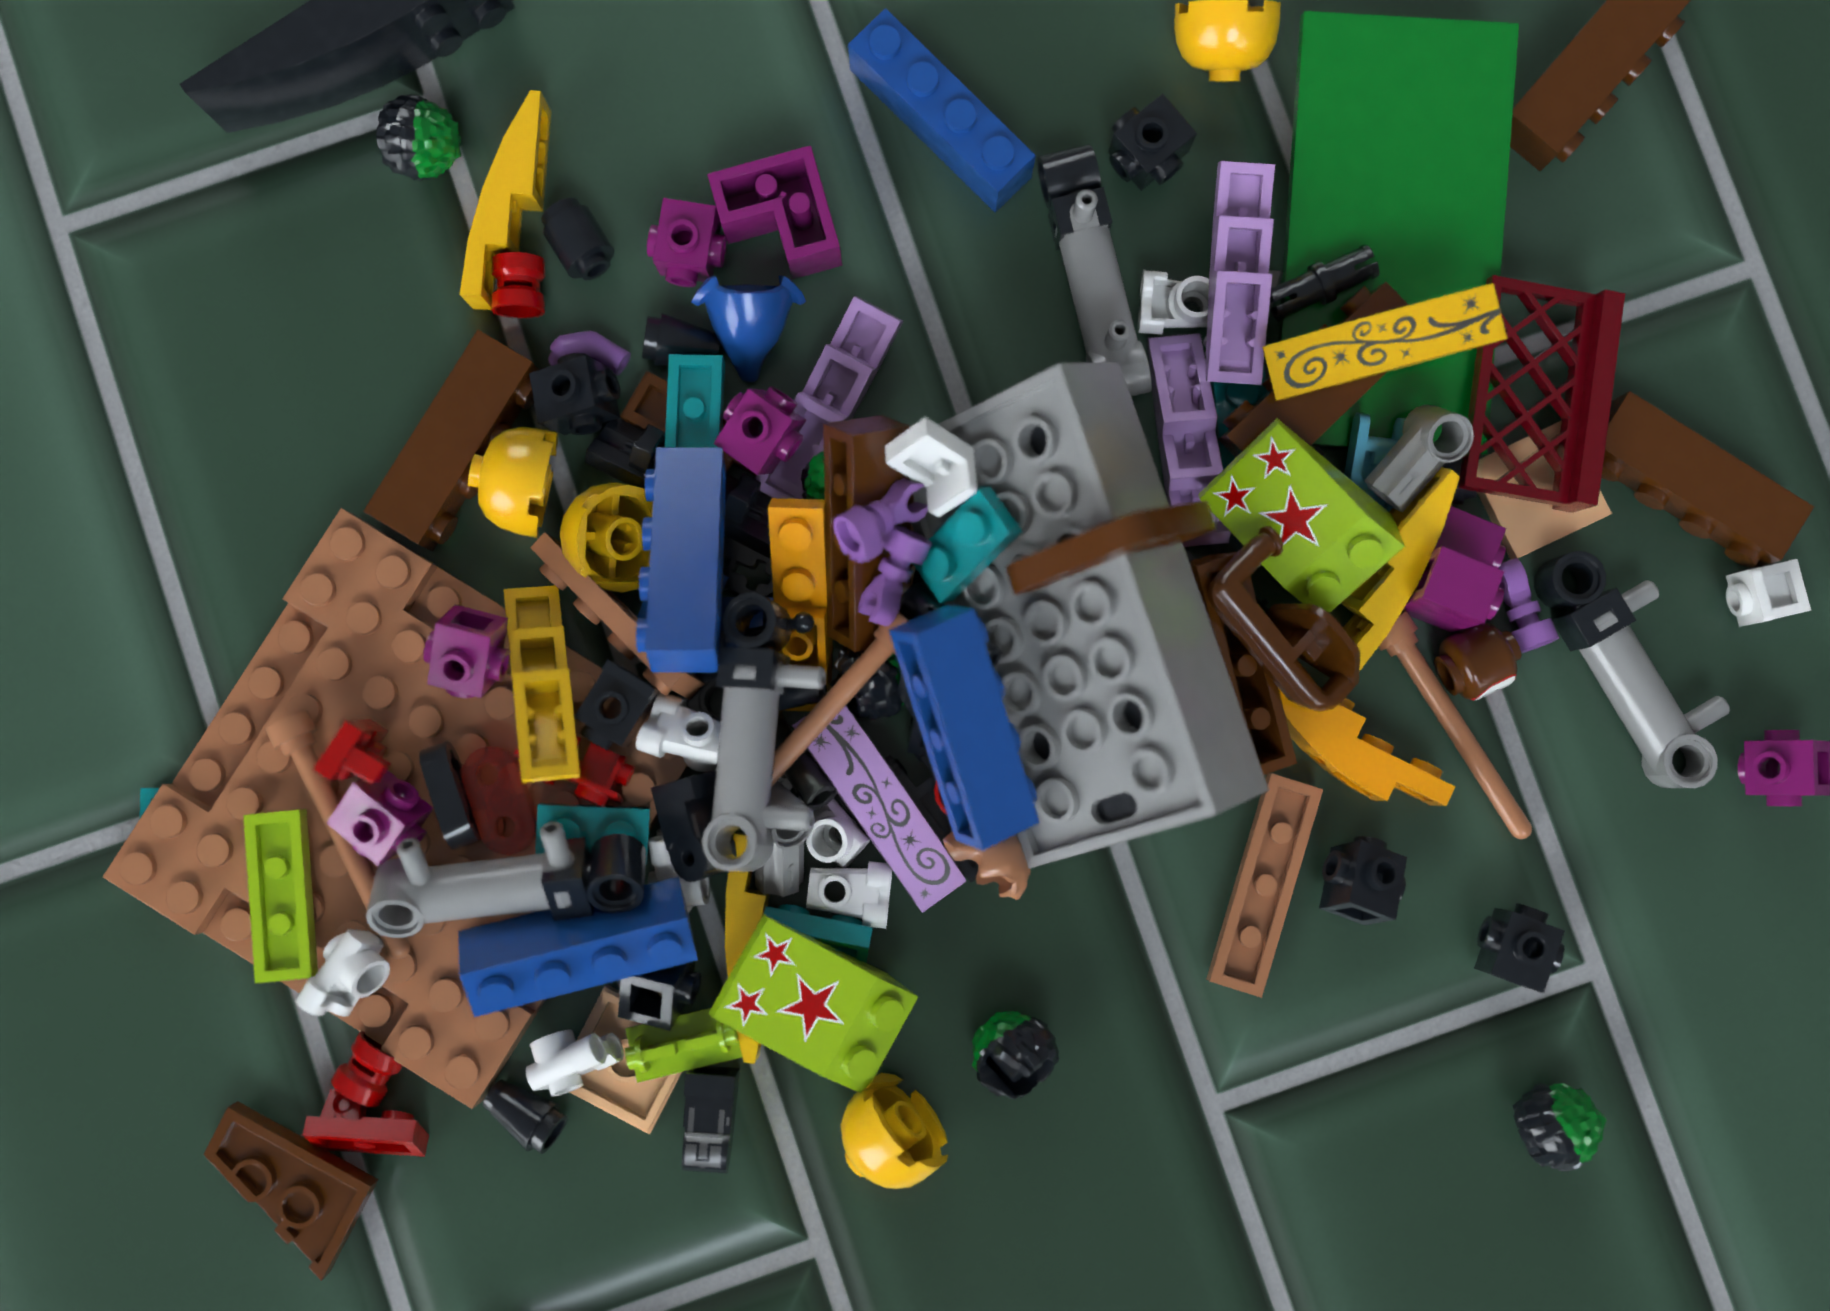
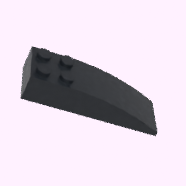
(332, 55)

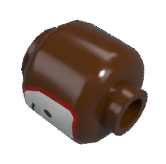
(1477, 661)

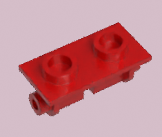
(599, 775)

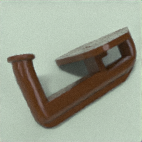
(1286, 632)

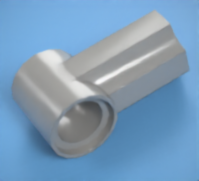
(1415, 456)
(785, 867)

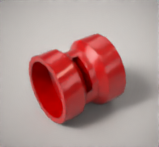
(518, 285)
(366, 1072)

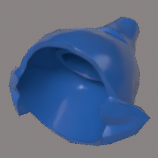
(748, 319)

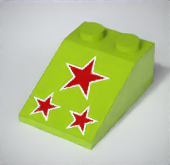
(1326, 522)
(814, 1004)

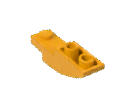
(800, 578)
(1361, 764)

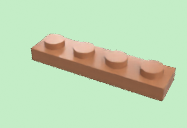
(604, 605)
(1264, 885)

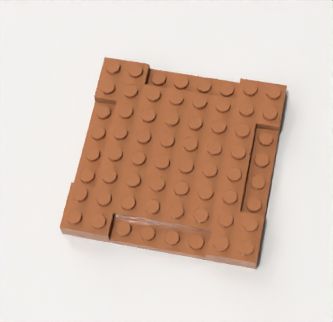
(348, 653)

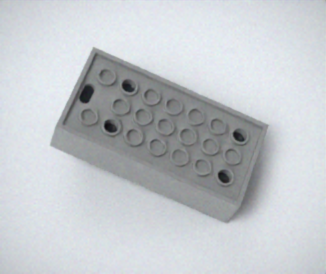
(1117, 666)

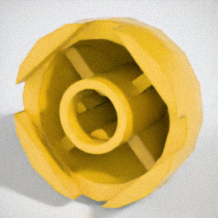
(1226, 35)
(515, 479)
(605, 535)
(891, 1135)

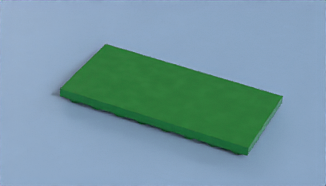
(1407, 154)

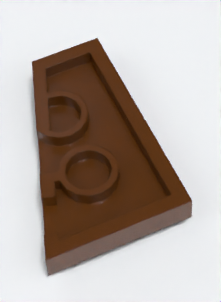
(297, 1184)

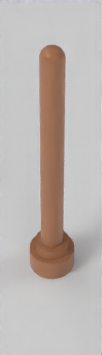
(1401, 643)
(835, 699)
(296, 740)

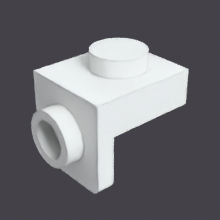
(937, 461)
(1767, 593)

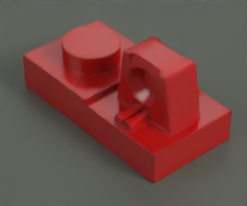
(355, 753)
(347, 1129)

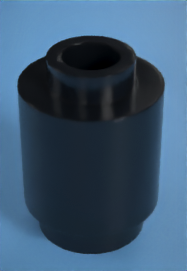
(577, 239)

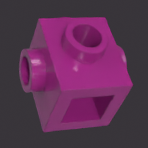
(686, 242)
(761, 429)
(467, 652)
(1785, 767)
(380, 816)

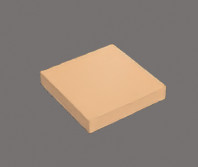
(1531, 523)
(616, 1086)

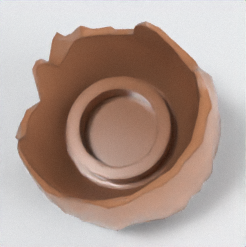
(998, 864)

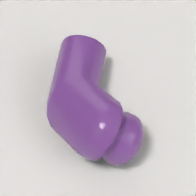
(594, 346)

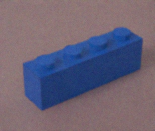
(940, 110)
(685, 560)
(965, 725)
(545, 958)

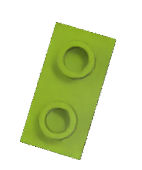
(690, 1044)

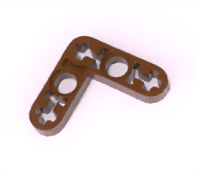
(1121, 536)

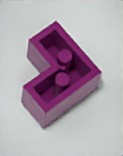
(784, 197)
(1462, 575)

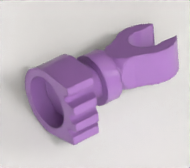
(861, 528)
(883, 595)
(1517, 595)

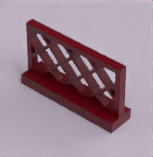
(1582, 412)

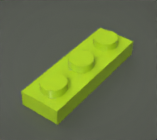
(280, 896)

